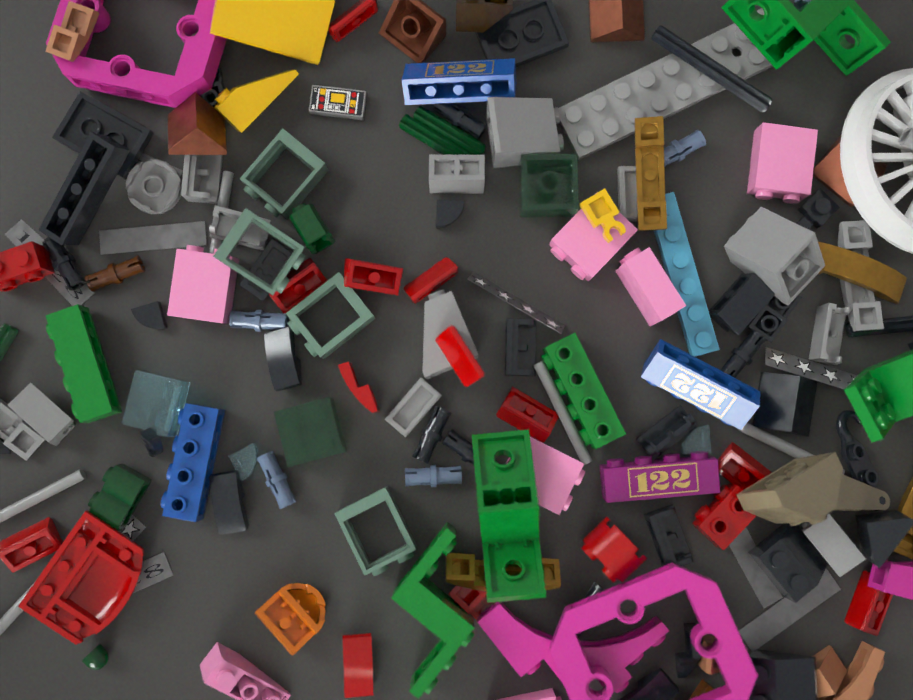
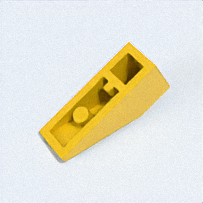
(248, 101)

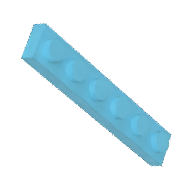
(683, 274)

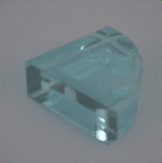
(697, 440)
(245, 460)

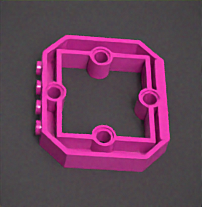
(193, 75)
(645, 589)

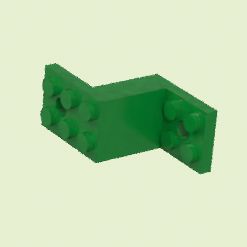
(787, 31)
(883, 394)
(508, 515)
(435, 611)

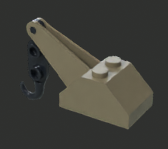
(815, 485)

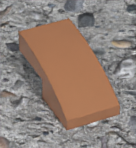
(74, 32)

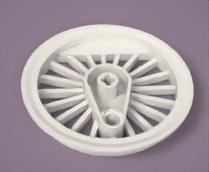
(858, 158)

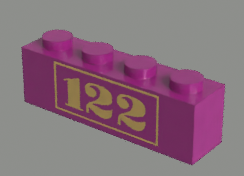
(660, 477)

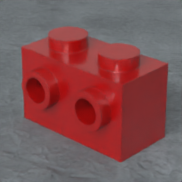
(23, 265)
(723, 517)

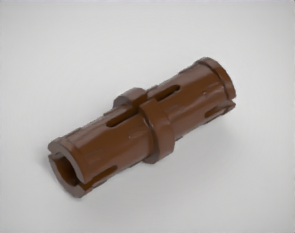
(115, 273)

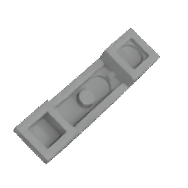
(864, 310)
(17, 433)

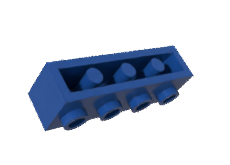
(192, 462)

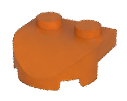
(294, 615)

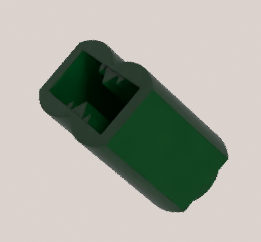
(311, 228)
(119, 495)

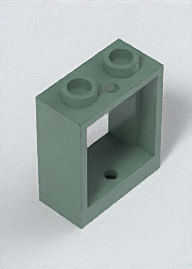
(266, 159)
(235, 236)
(313, 345)
(380, 564)

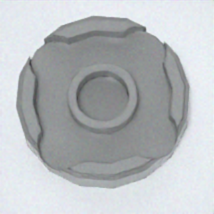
(157, 194)

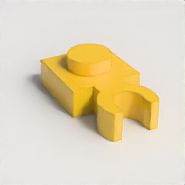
(600, 211)

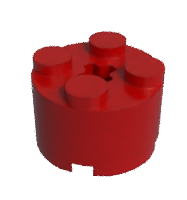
(613, 550)

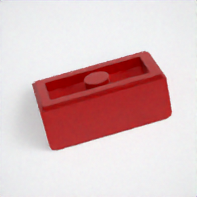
(352, 19)
(372, 276)
(431, 280)
(301, 284)
(459, 356)
(527, 413)
(740, 467)
(30, 545)
(867, 607)

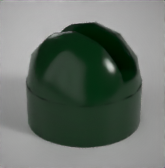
(96, 658)

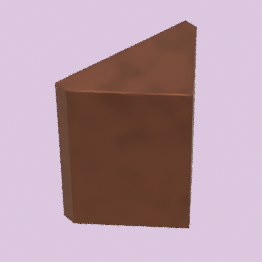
(616, 20)
(414, 28)
(196, 129)
(829, 172)

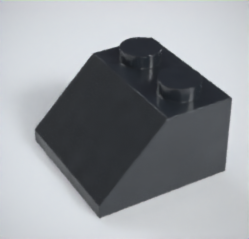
(790, 561)
(783, 676)

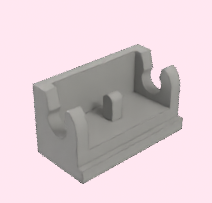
(457, 174)
(201, 178)
(224, 221)
(828, 334)
(42, 414)
(833, 545)

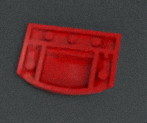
(86, 580)

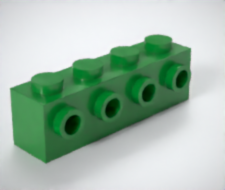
(83, 364)
(583, 391)

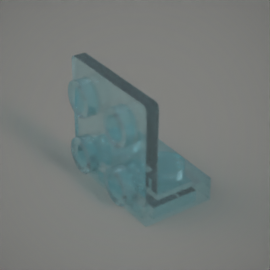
(155, 403)

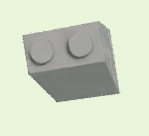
(521, 128)
(777, 252)
(439, 314)

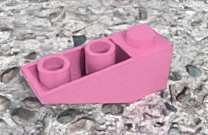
(238, 677)

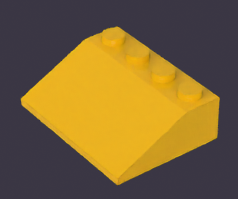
(278, 26)

